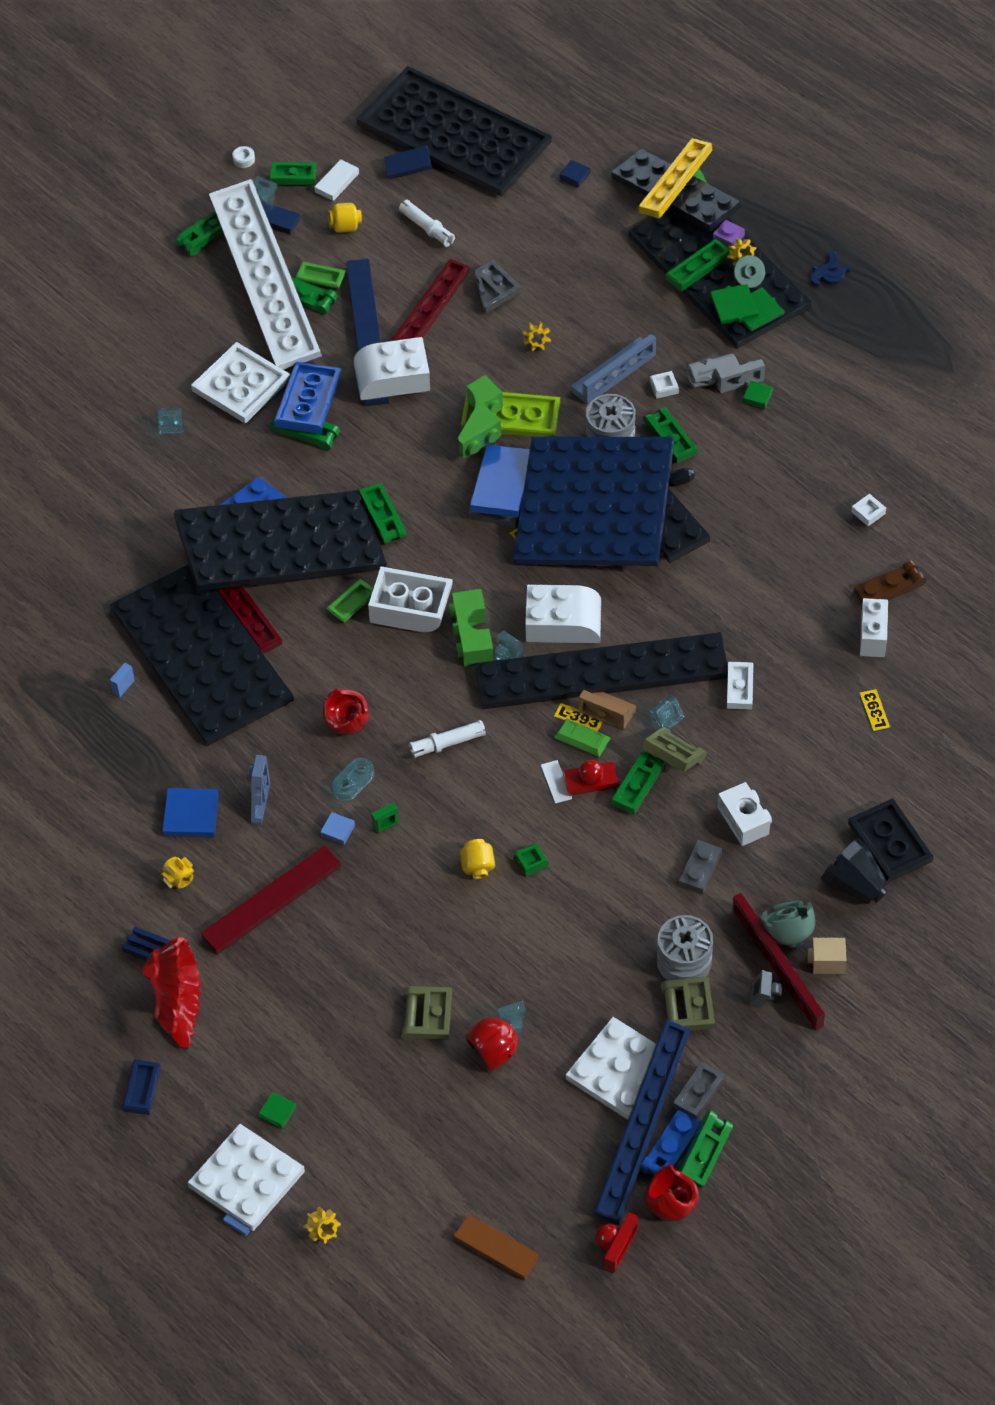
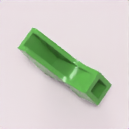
(482, 425)

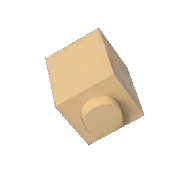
(827, 955)

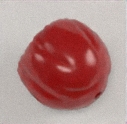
(339, 711)
(494, 1040)
(671, 1194)

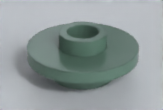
(749, 271)

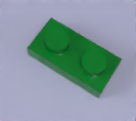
(293, 173)

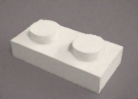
(740, 685)

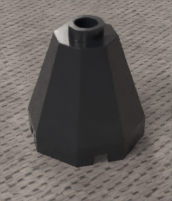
(856, 874)

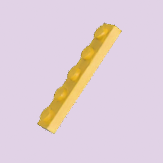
(675, 178)

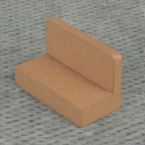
(606, 708)

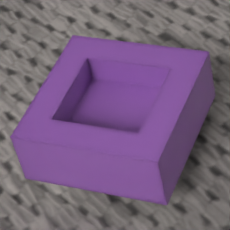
(728, 233)

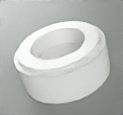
(243, 157)

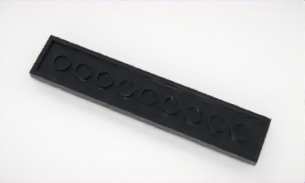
(602, 670)

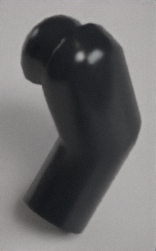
(681, 476)

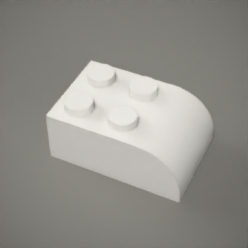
(392, 369)
(408, 600)
(563, 614)

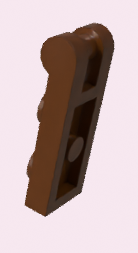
(891, 583)

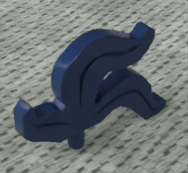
(824, 271)

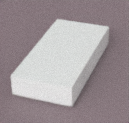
(336, 180)

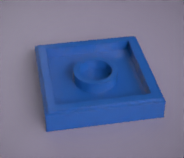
(191, 812)

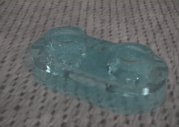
(354, 777)

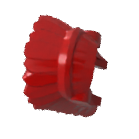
(176, 988)

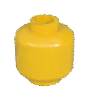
(344, 217)
(477, 858)

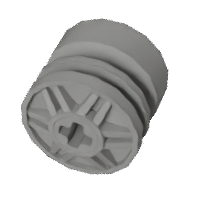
(610, 417)
(684, 948)

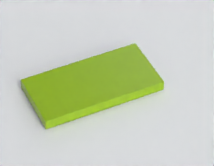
(524, 415)

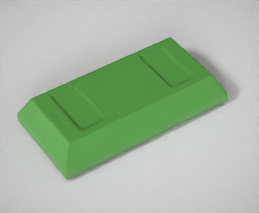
(320, 275)
(351, 601)
(582, 738)

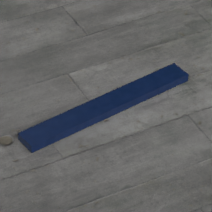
(364, 310)
(641, 1122)

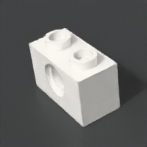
(874, 627)
(744, 826)

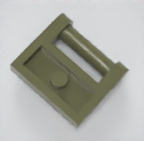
(673, 750)
(696, 1001)
(435, 1016)

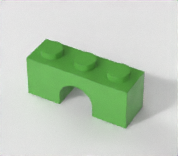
(468, 611)

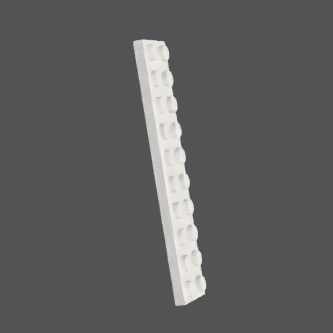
(265, 275)

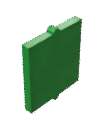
(734, 304)
(766, 307)

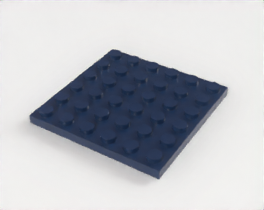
(594, 501)

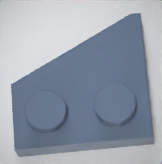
(260, 786)

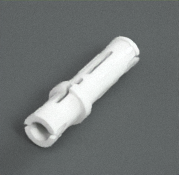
(432, 227)
(437, 742)

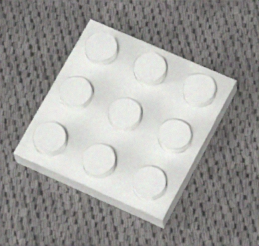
(240, 382)
(613, 1066)
(246, 1177)

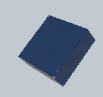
(575, 173)

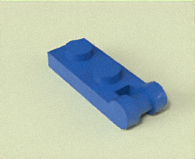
(672, 1143)

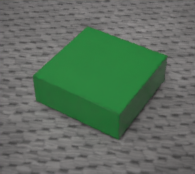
(757, 395)
(385, 818)
(531, 859)
(277, 1110)

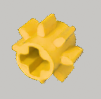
(744, 247)
(540, 343)
(177, 872)
(328, 1229)

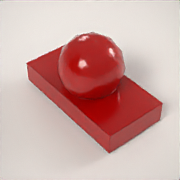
(590, 777)
(616, 1241)

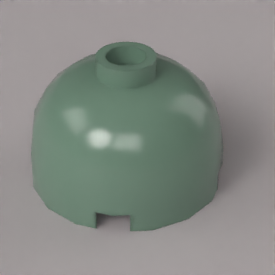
(790, 923)

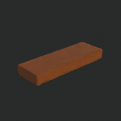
(496, 1247)

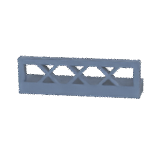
(615, 369)

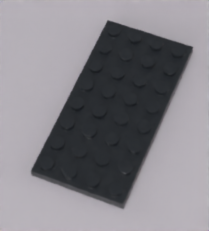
(456, 128)
(675, 239)
(279, 540)
(201, 655)

